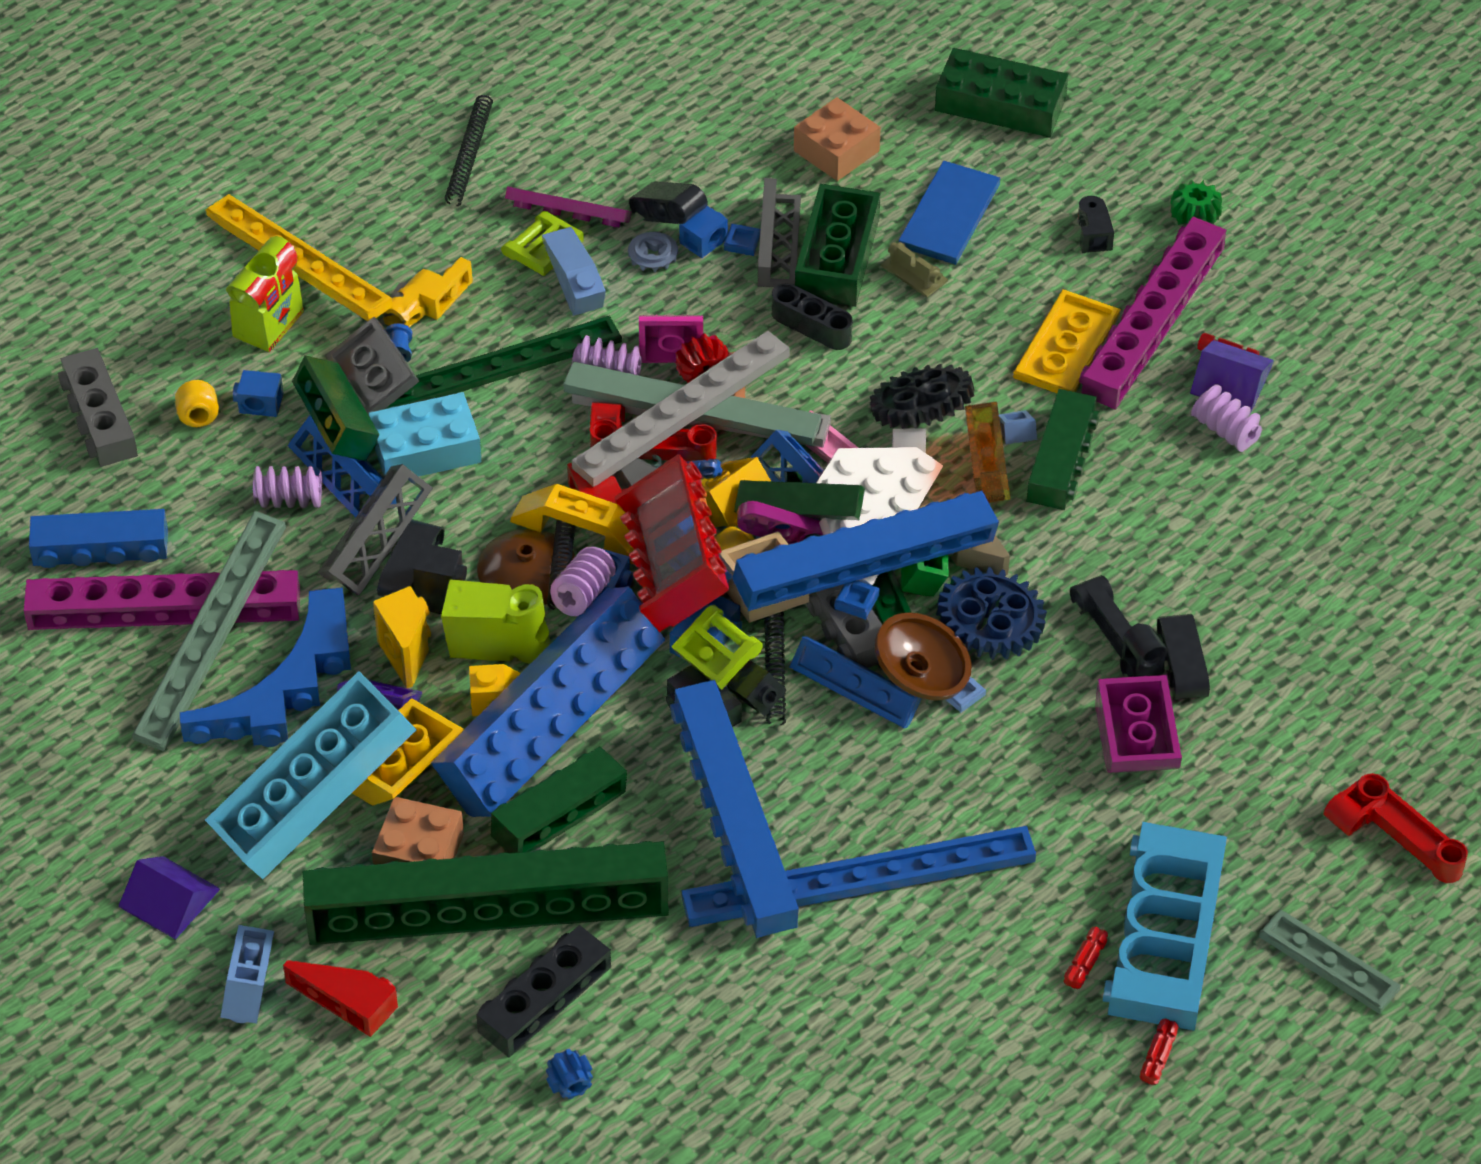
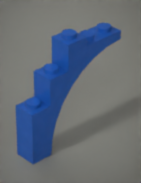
(293, 684)

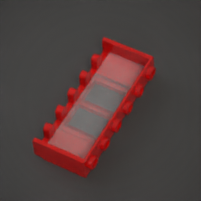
(672, 543)

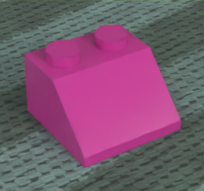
(663, 334)

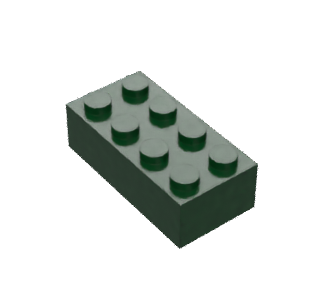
(1001, 92)
(838, 243)

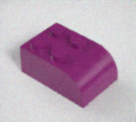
(1137, 724)

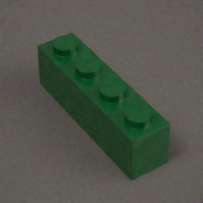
(335, 408)
(1062, 450)
(558, 802)

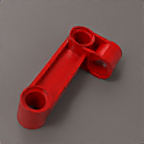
(691, 444)
(1374, 801)

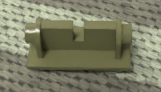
(913, 271)

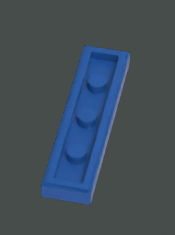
(854, 682)

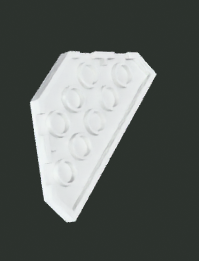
(891, 478)

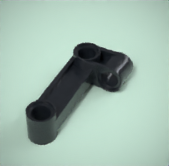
(1137, 645)

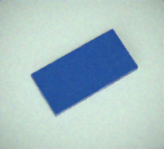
(949, 212)

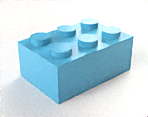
(427, 435)

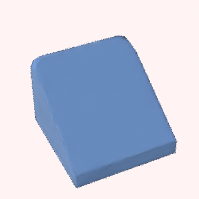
(1018, 427)

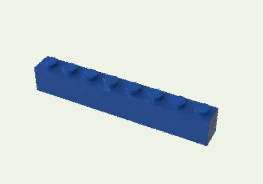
(864, 550)
(735, 809)

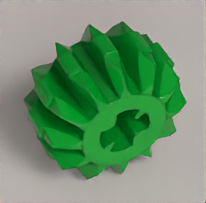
(1196, 201)

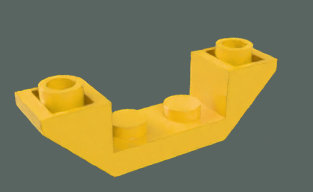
(576, 509)

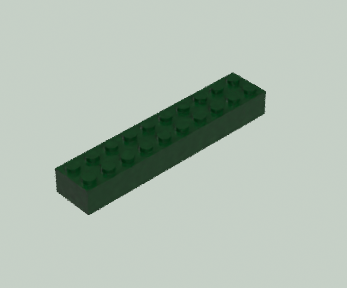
(485, 892)

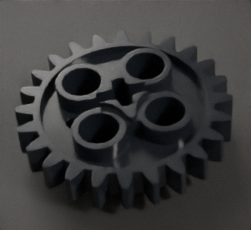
(922, 396)

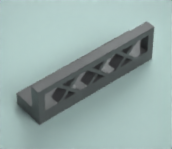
(768, 233)
(365, 522)

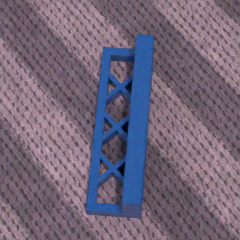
(791, 452)
(361, 472)

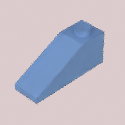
(574, 271)
(247, 974)

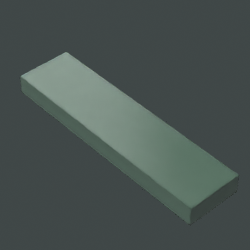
(1330, 961)

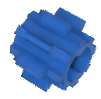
(569, 1074)

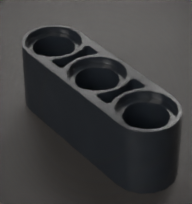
(668, 202)
(812, 316)
(399, 568)
(1184, 656)

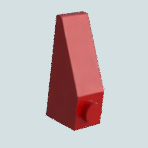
(346, 992)

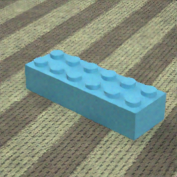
(310, 775)

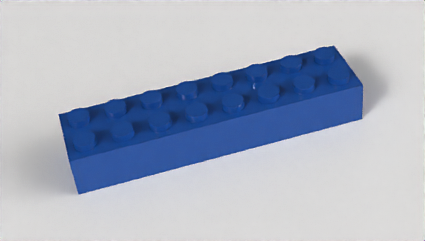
(547, 702)

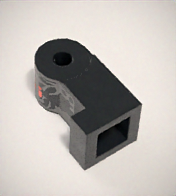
(1095, 225)

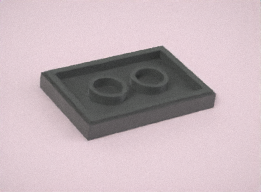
(373, 366)

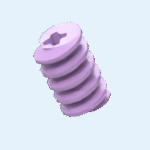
(608, 357)
(1227, 418)
(287, 487)
(582, 580)

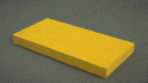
(1066, 342)

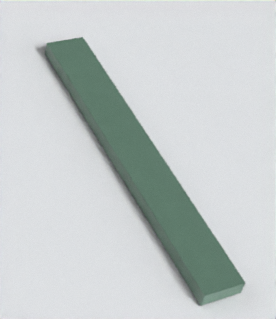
(731, 413)
(209, 631)

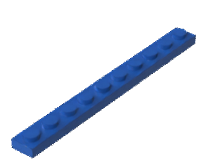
(875, 873)

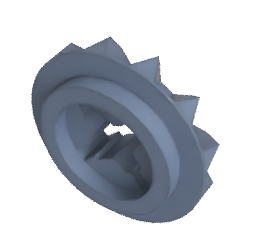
(656, 241)

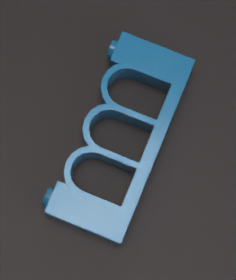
(1156, 996)

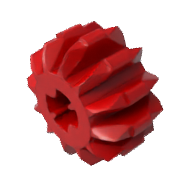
(699, 356)

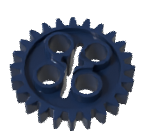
(1009, 627)

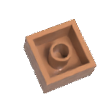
(836, 139)
(418, 833)

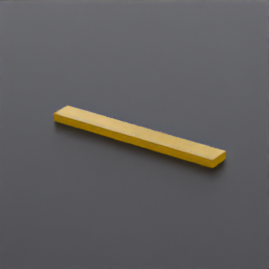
(311, 264)

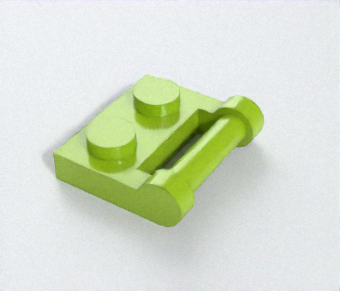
(536, 255)
(709, 654)

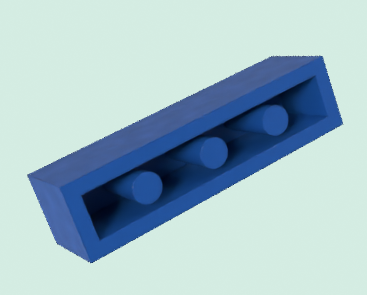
(98, 537)

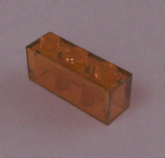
(987, 451)

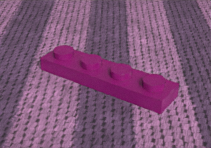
(580, 209)

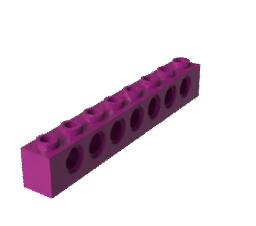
(1153, 312)
(150, 600)

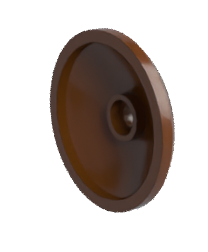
(519, 559)
(922, 656)

